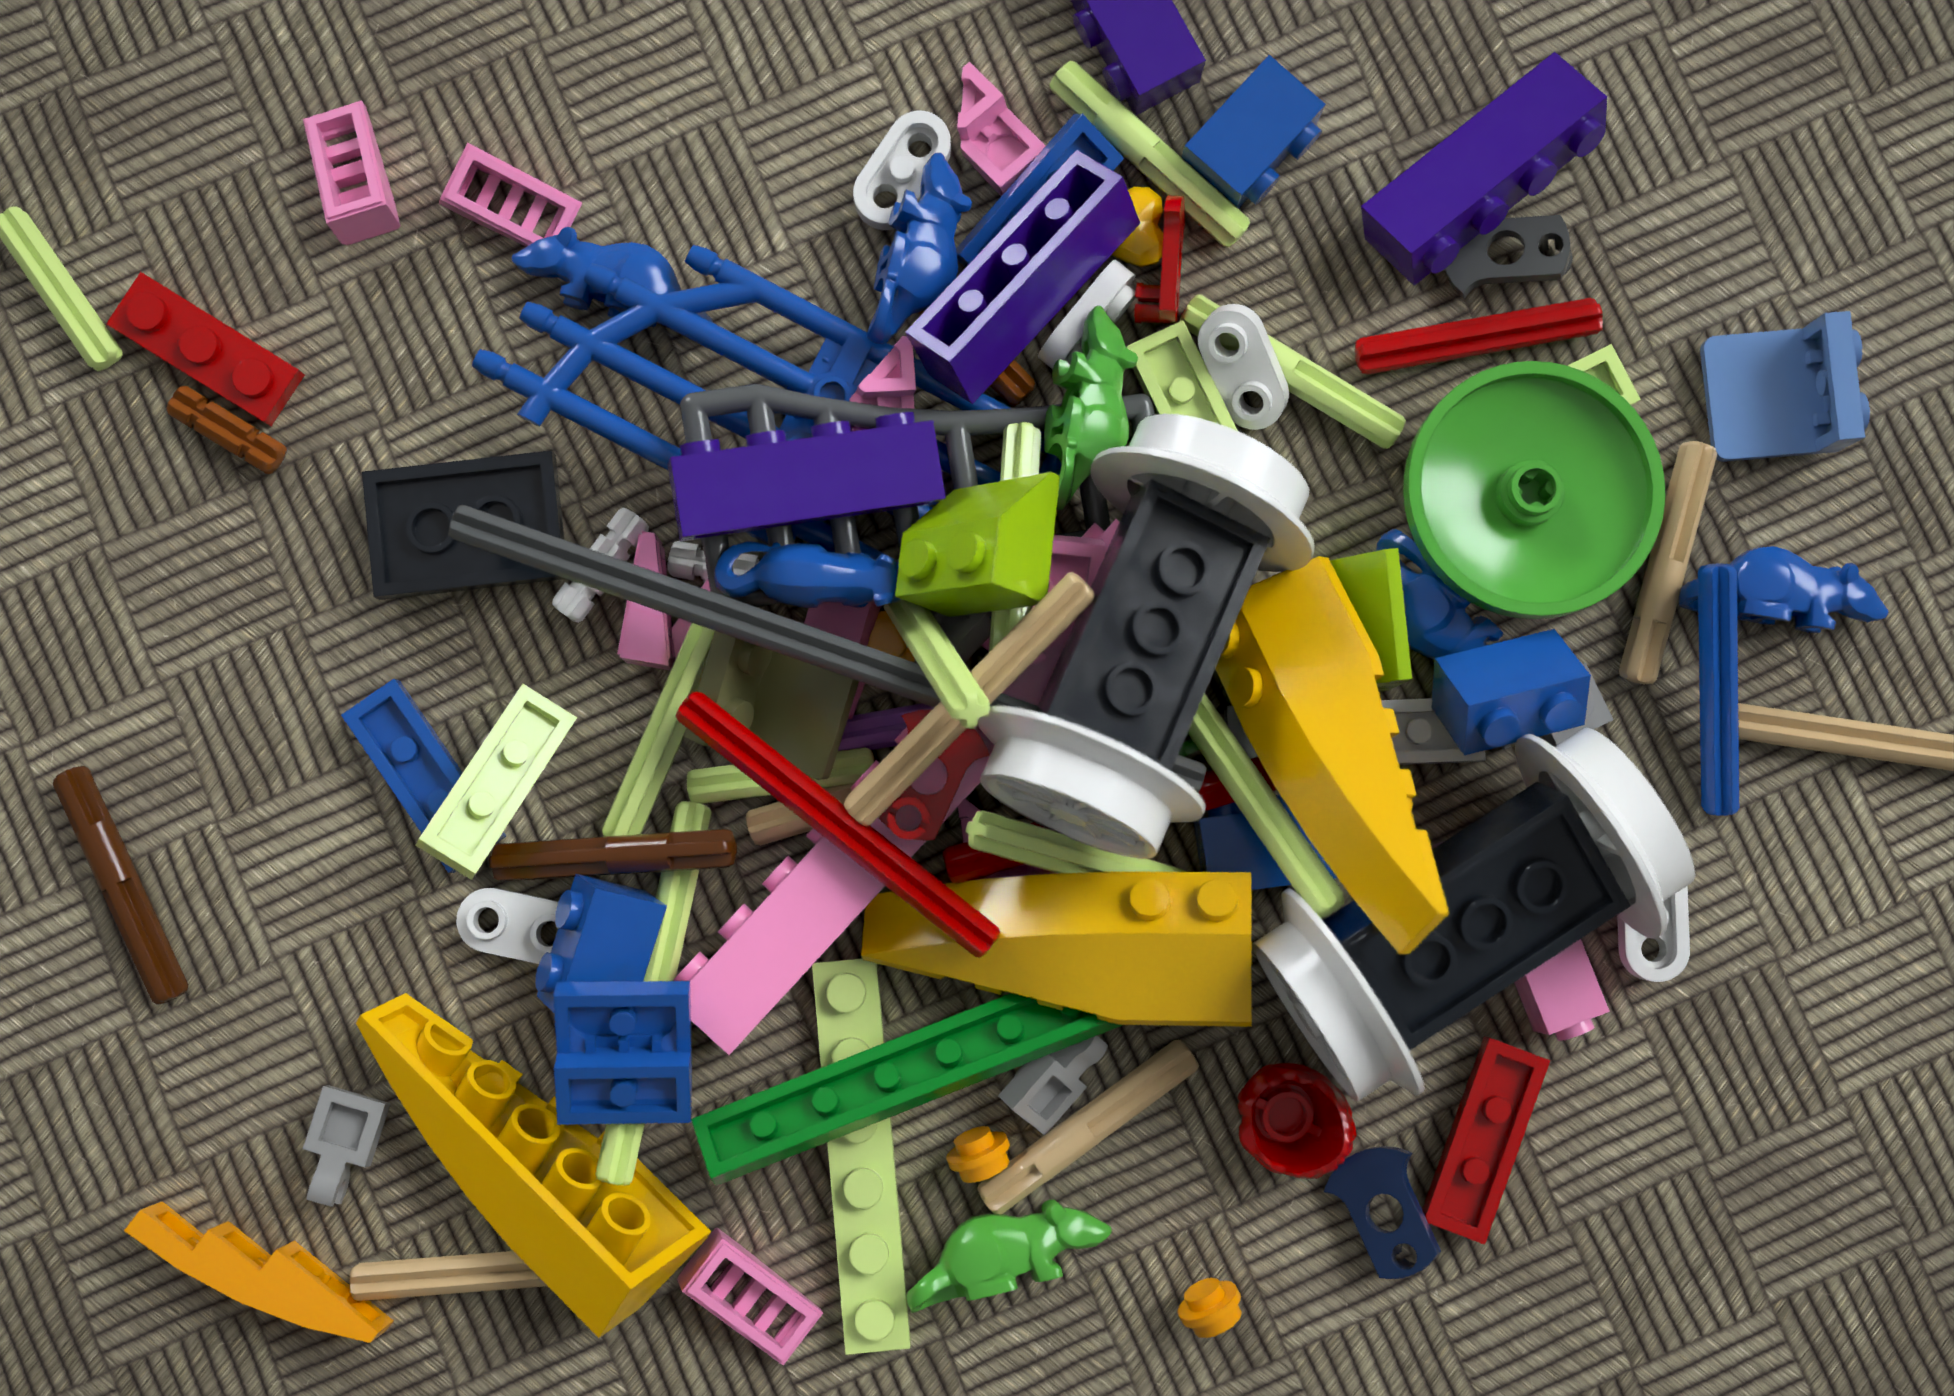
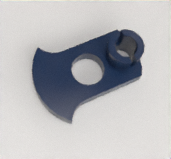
(1385, 1172)

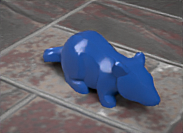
(922, 253)
(569, 260)
(809, 575)
(1782, 585)
(1433, 610)

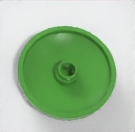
(1534, 490)

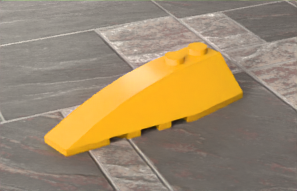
(1316, 720)
(1094, 943)
(528, 1177)

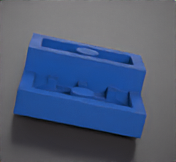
(623, 1052)

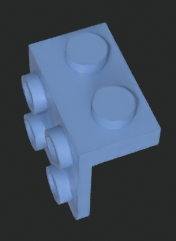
(1785, 390)

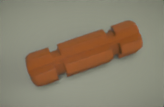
(226, 429)

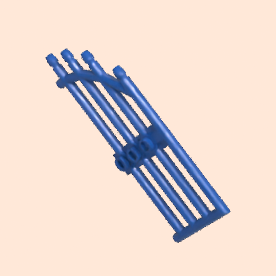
(835, 373)

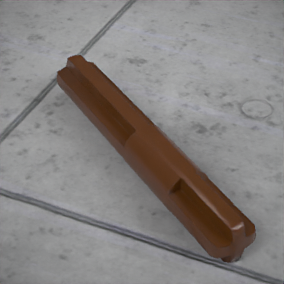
(614, 855)
(120, 884)

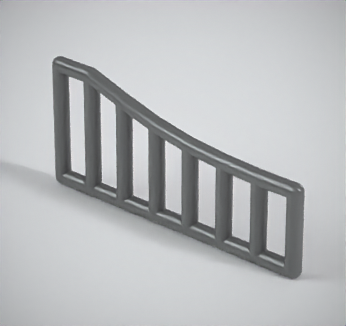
(956, 426)

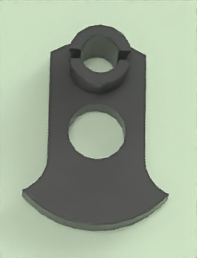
(1475, 268)

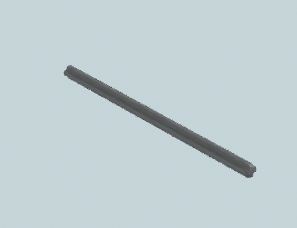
(717, 612)

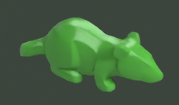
(1092, 406)
(995, 1248)

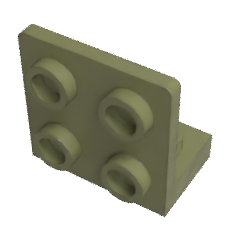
(780, 700)

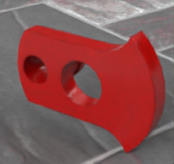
(1168, 291)
(934, 807)

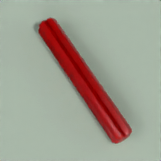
(1478, 336)

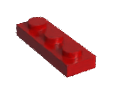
(205, 349)
(1484, 1139)

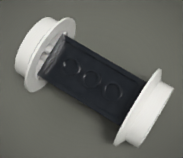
(1193, 531)
(1517, 890)

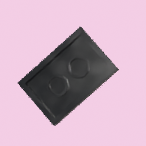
(412, 515)

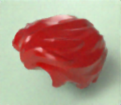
(1295, 1121)

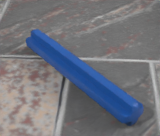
(1718, 688)

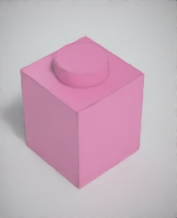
(1563, 994)

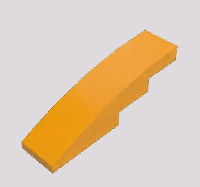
(283, 1284)

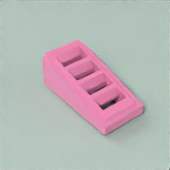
(498, 170)
(362, 210)
(645, 631)
(705, 1262)

